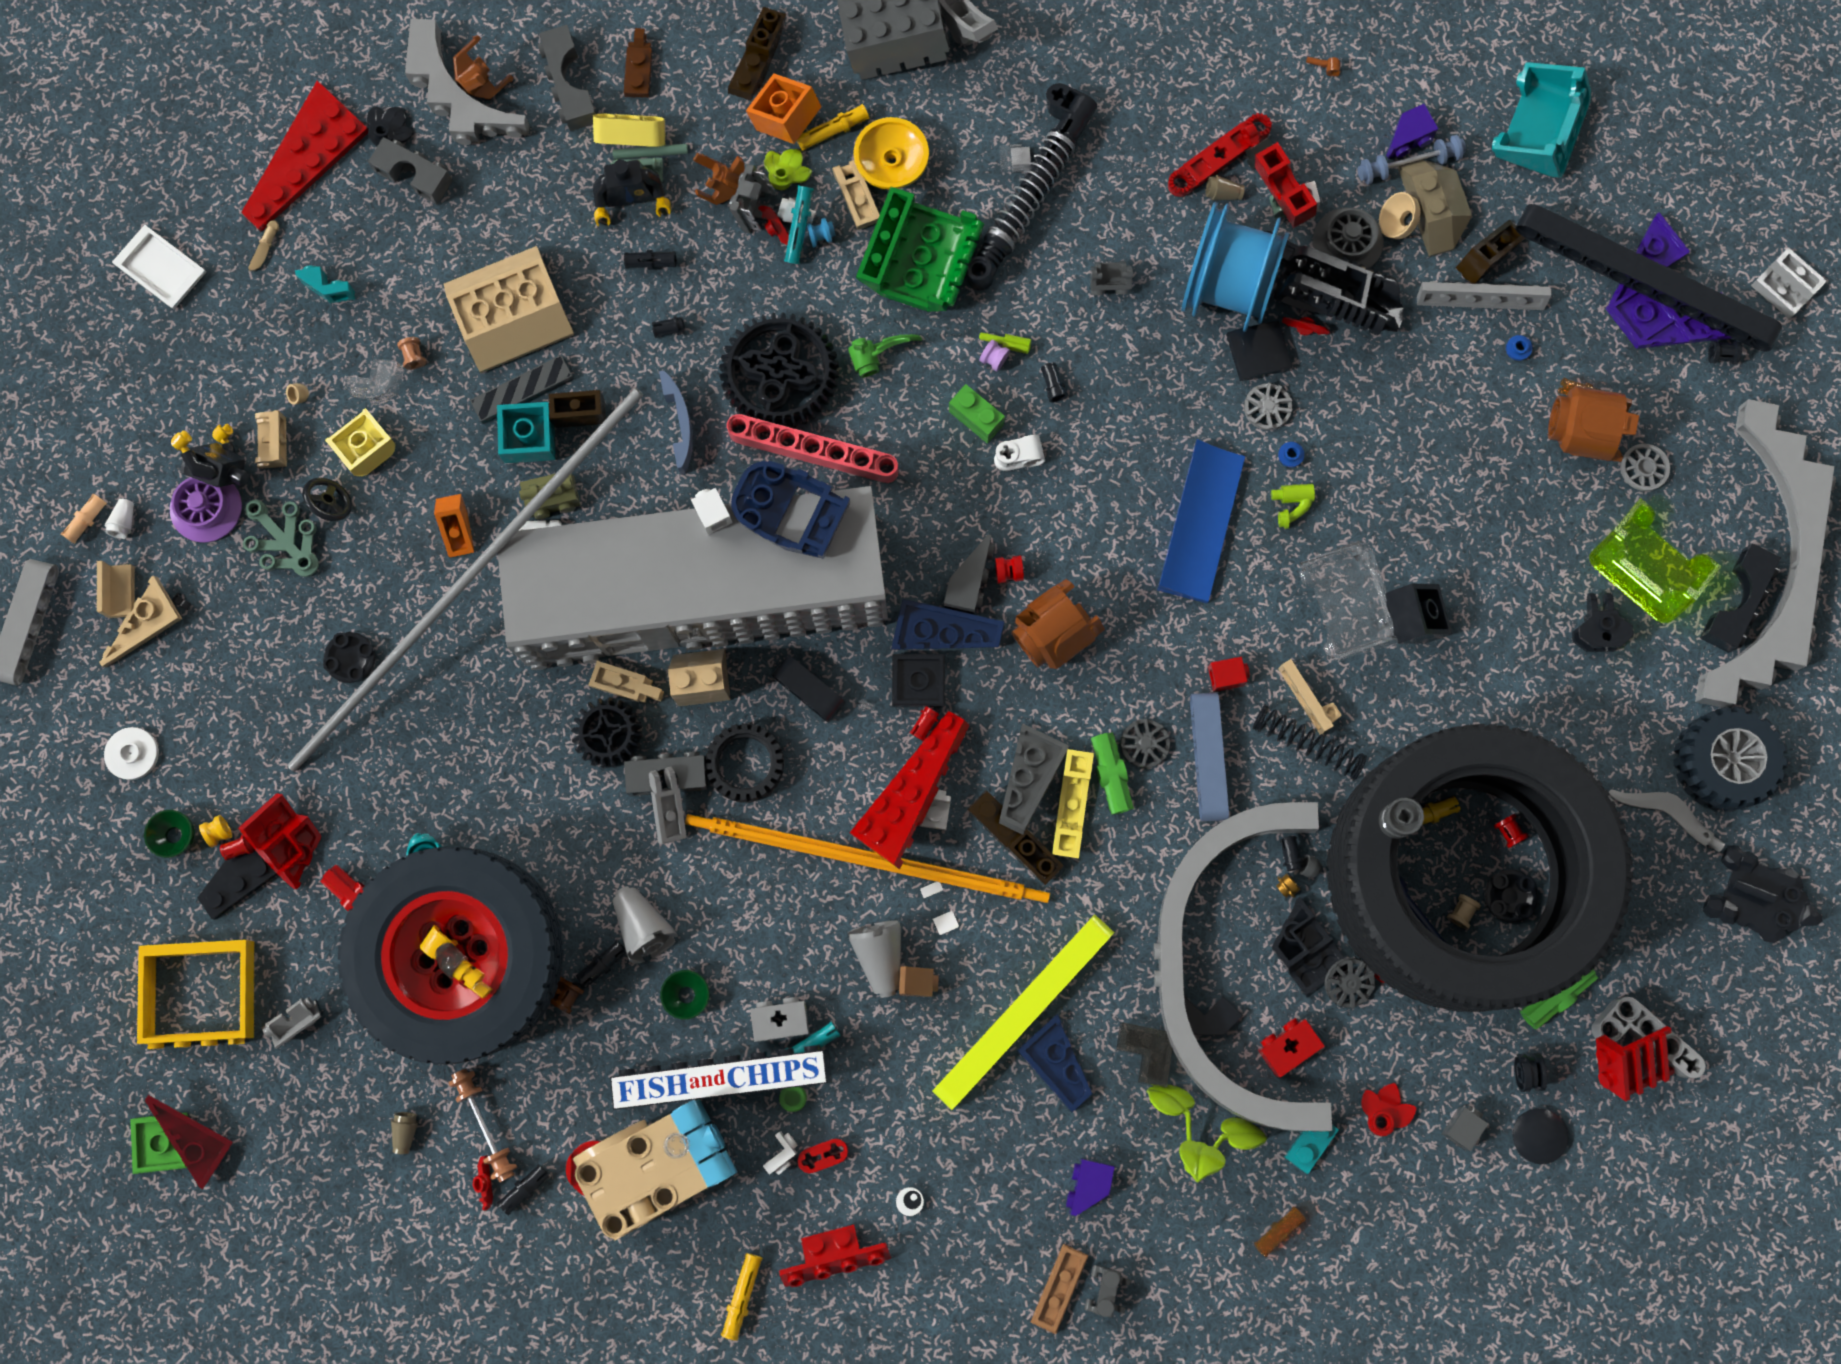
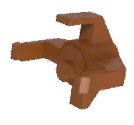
(473, 75)
(723, 180)

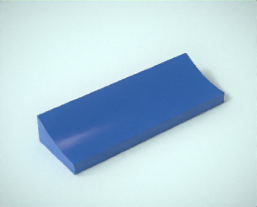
(1201, 522)

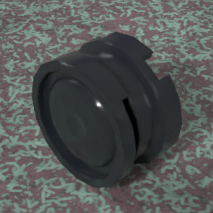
(1530, 1072)

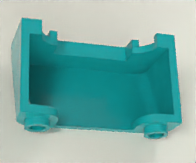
(1546, 118)

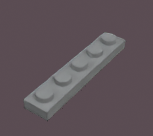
(1483, 295)

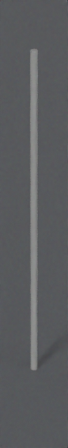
(466, 578)

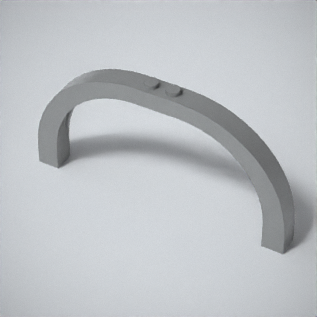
(1258, 821)

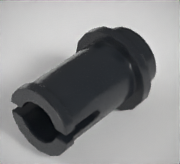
(668, 327)
(1291, 853)

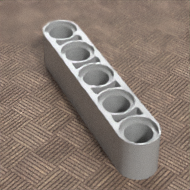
(25, 619)

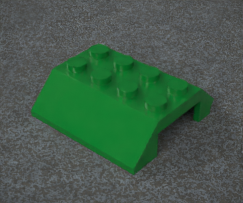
(918, 253)

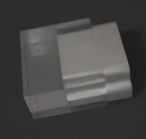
(1014, 158)

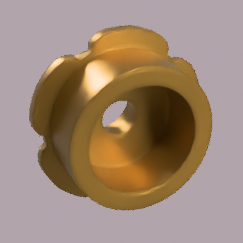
(1287, 886)

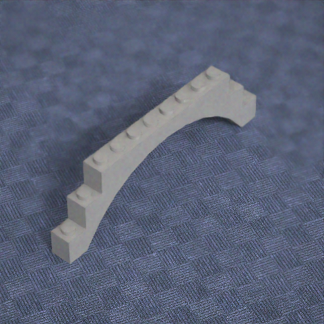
(1806, 497)

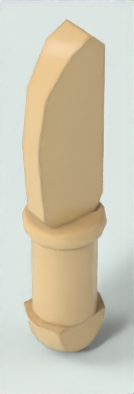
(262, 249)

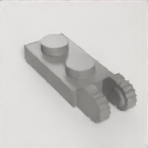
(667, 807)

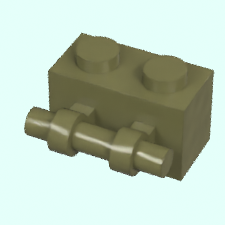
(563, 499)

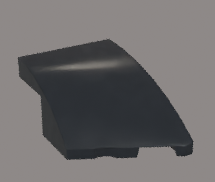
(1306, 949)

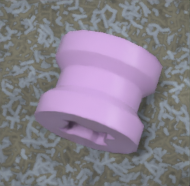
(994, 355)

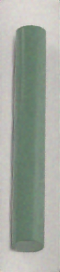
(650, 151)

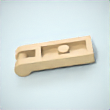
(856, 195)

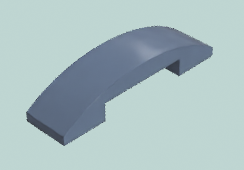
(683, 449)

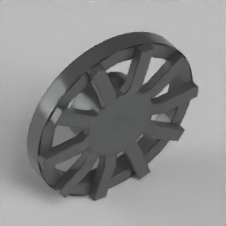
(1349, 982)

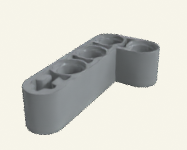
(1632, 1025)

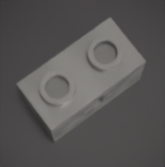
(766, 1029)

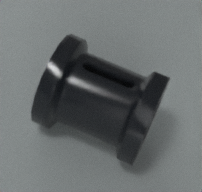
(1724, 352)

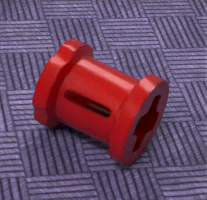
(1511, 830)

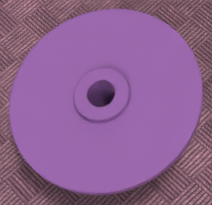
(205, 511)

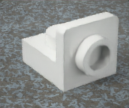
(938, 812)

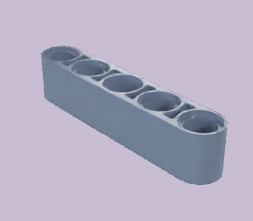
(1209, 757)

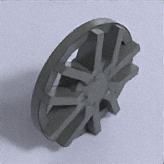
(1145, 743)

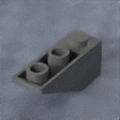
(965, 584)

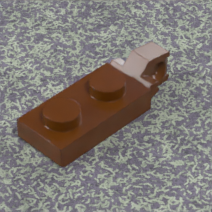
(638, 66)

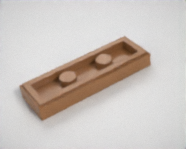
(1059, 1288)

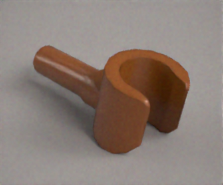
(1332, 65)

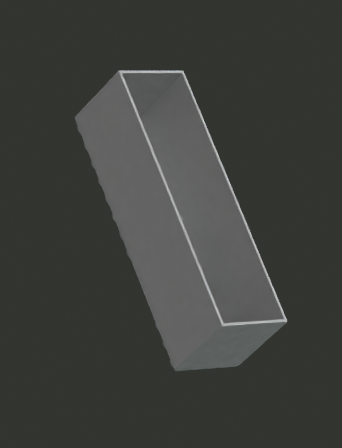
(672, 585)

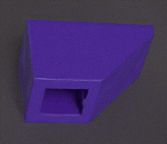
(1412, 130)
(1091, 1185)

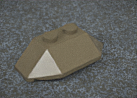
(1441, 202)

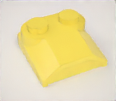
(362, 444)

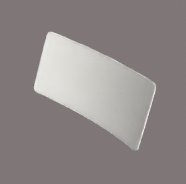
(946, 921)

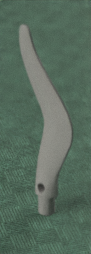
(1676, 809)

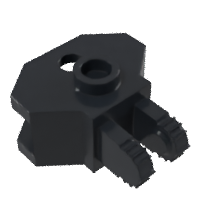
(1602, 629)

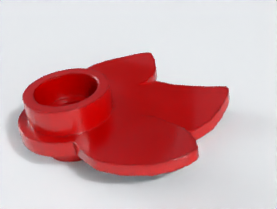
(1386, 1105)

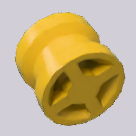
(215, 831)

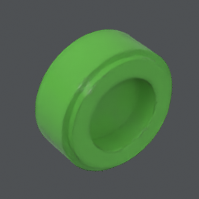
(793, 1098)

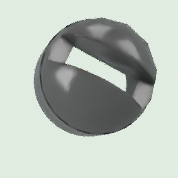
(1311, 867)

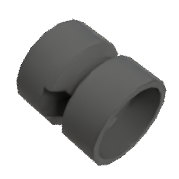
(1401, 818)

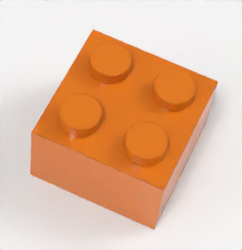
(783, 108)

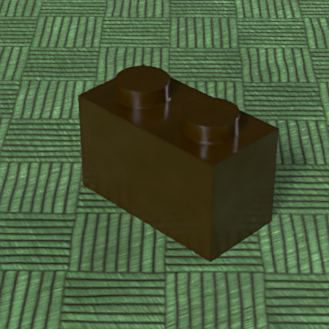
(577, 408)

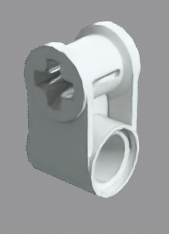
(1022, 453)

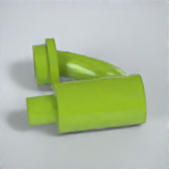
(1300, 494)

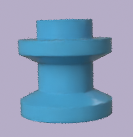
(820, 232)

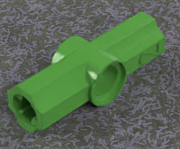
(1112, 773)
(1542, 1011)

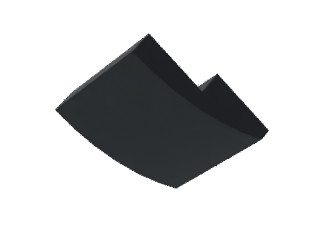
(1259, 351)

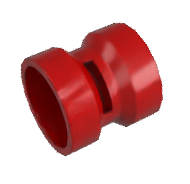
(1003, 569)

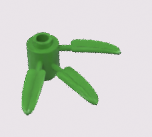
(864, 354)

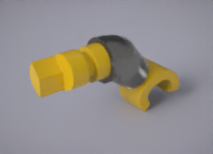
(453, 961)

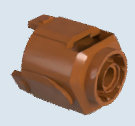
(1592, 423)
(1055, 628)

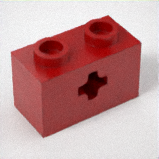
(1305, 1045)

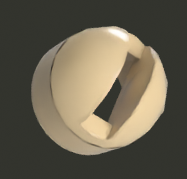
(297, 393)

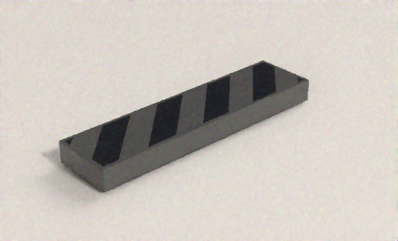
(522, 388)

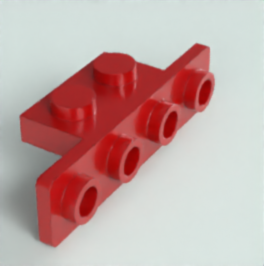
(832, 1254)

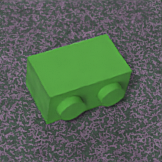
(976, 413)

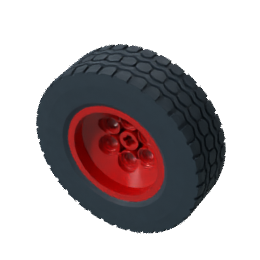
(405, 999)

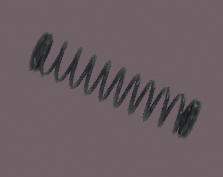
(1258, 725)

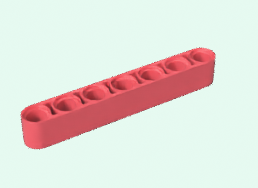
(804, 439)

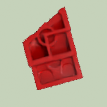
(282, 838)

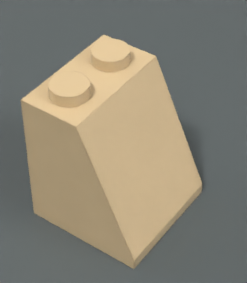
(699, 677)

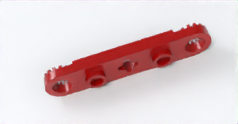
(1205, 165)

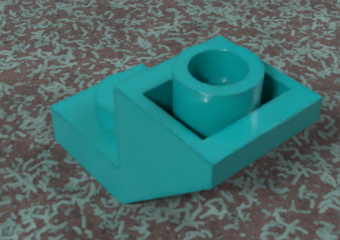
(317, 281)

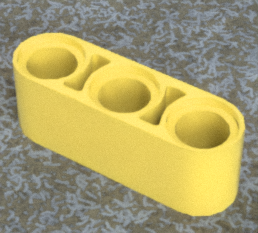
(629, 130)

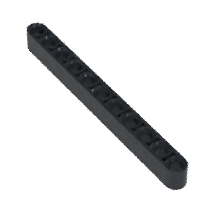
(1648, 278)

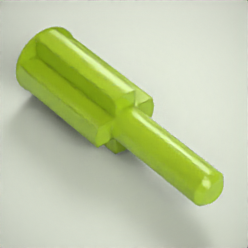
(1011, 342)

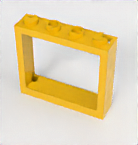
(147, 993)

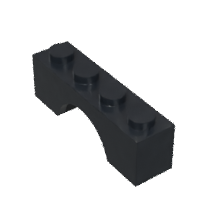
(1755, 571)

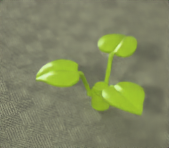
(1198, 1157)

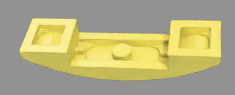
(1072, 803)

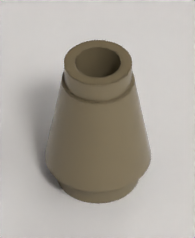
(1223, 189)
(403, 1131)

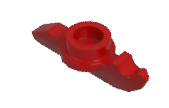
(774, 225)
(1305, 326)
(483, 1185)

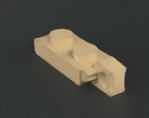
(624, 683)

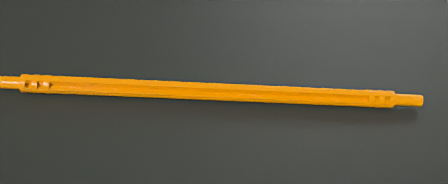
(866, 858)

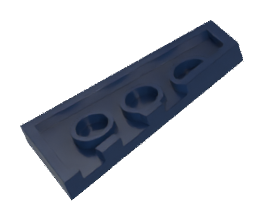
(942, 628)

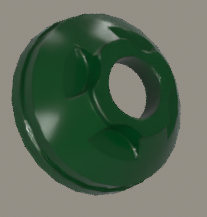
(158, 828)
(670, 994)

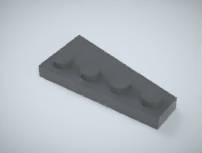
(1031, 774)

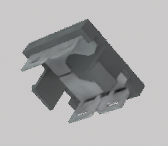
(745, 201)

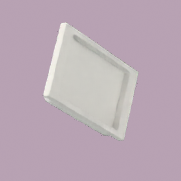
(159, 267)

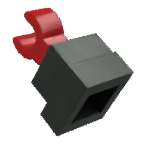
(1251, 135)

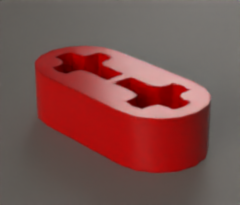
(825, 1162)

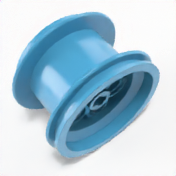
(1234, 266)

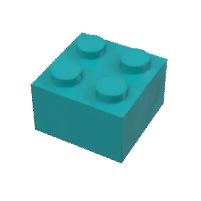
(525, 433)

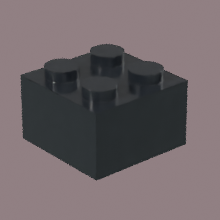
(1418, 613)

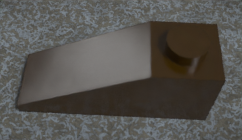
(1489, 252)

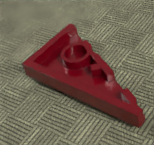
(196, 1144)

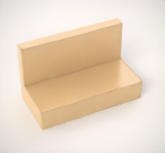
(115, 589)

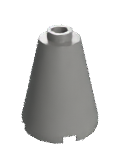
(641, 926)
(879, 955)

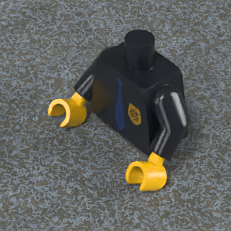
(627, 184)
(212, 462)

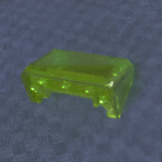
(1650, 567)

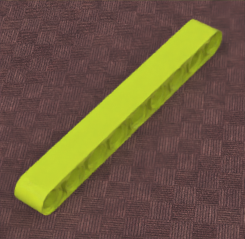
(1023, 1012)

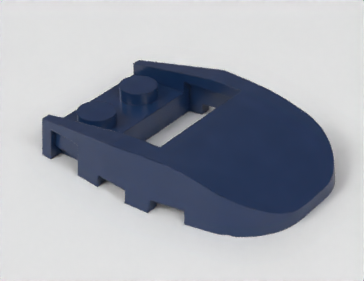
(765, 496)

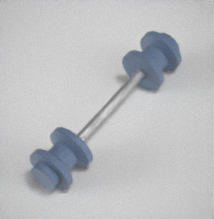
(1442, 151)

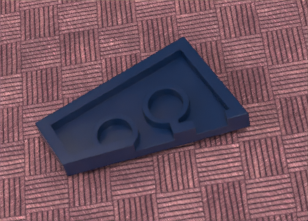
(1055, 1063)

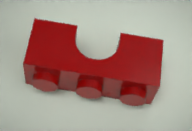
(1277, 174)

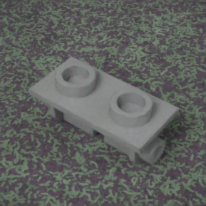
(302, 1015)

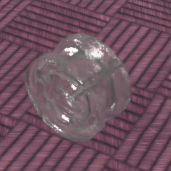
(670, 1151)

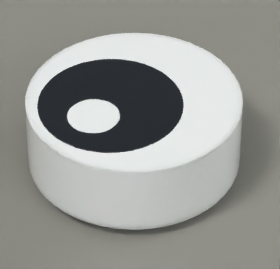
(909, 1201)

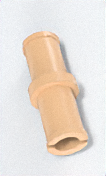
(83, 518)

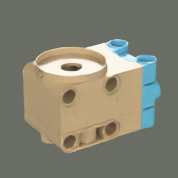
(635, 1181)

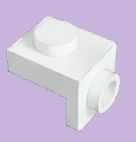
(780, 1161)

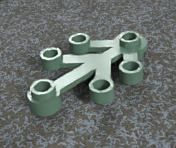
(284, 540)

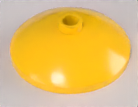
(891, 139)

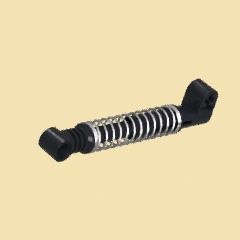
(1059, 146)

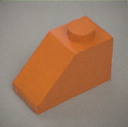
(454, 525)

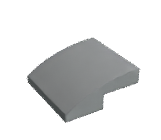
(1788, 283)

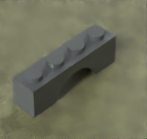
(560, 52)

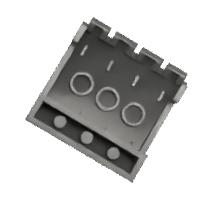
(892, 33)

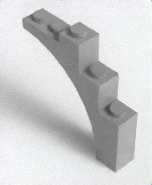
(966, 21)
(445, 97)

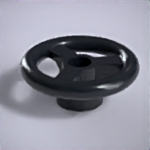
(325, 504)

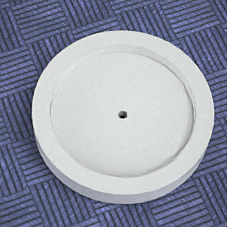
(131, 753)

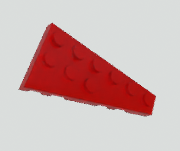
(312, 145)
(906, 800)

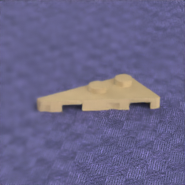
(149, 617)

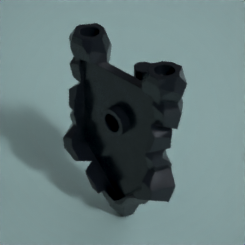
(1761, 897)

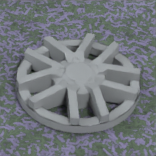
(1267, 406)
(1645, 467)

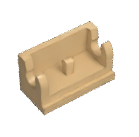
(271, 439)

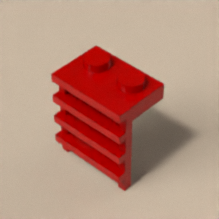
(1621, 1066)

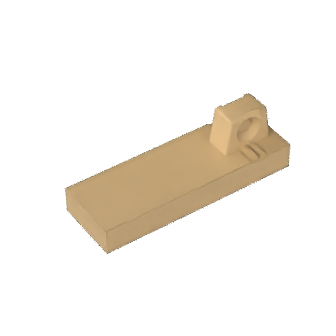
(1320, 716)

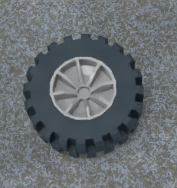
(1730, 759)

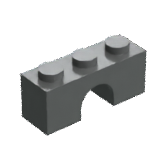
(393, 159)
(689, 770)

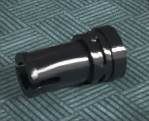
(1055, 388)

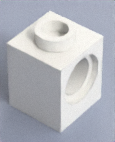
(711, 510)

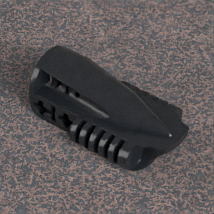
(1340, 290)

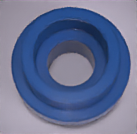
(1516, 354)
(1288, 461)

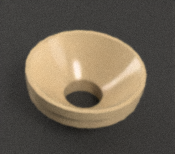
(1393, 215)

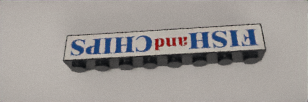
(721, 1079)

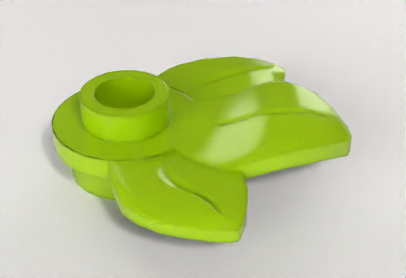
(788, 166)

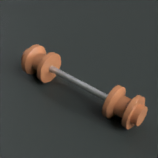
(467, 1090)

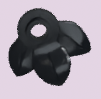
(388, 122)

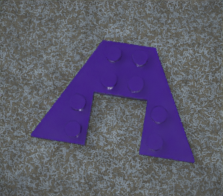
(1646, 320)

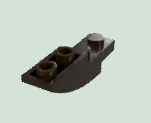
(758, 54)
(1024, 847)

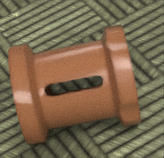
(411, 353)

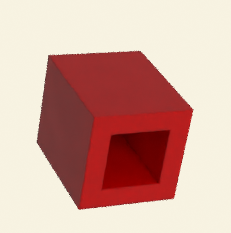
(1228, 674)

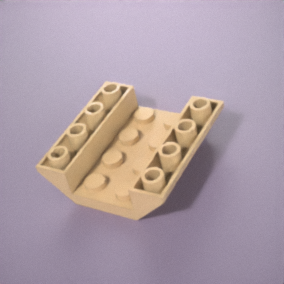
(507, 309)

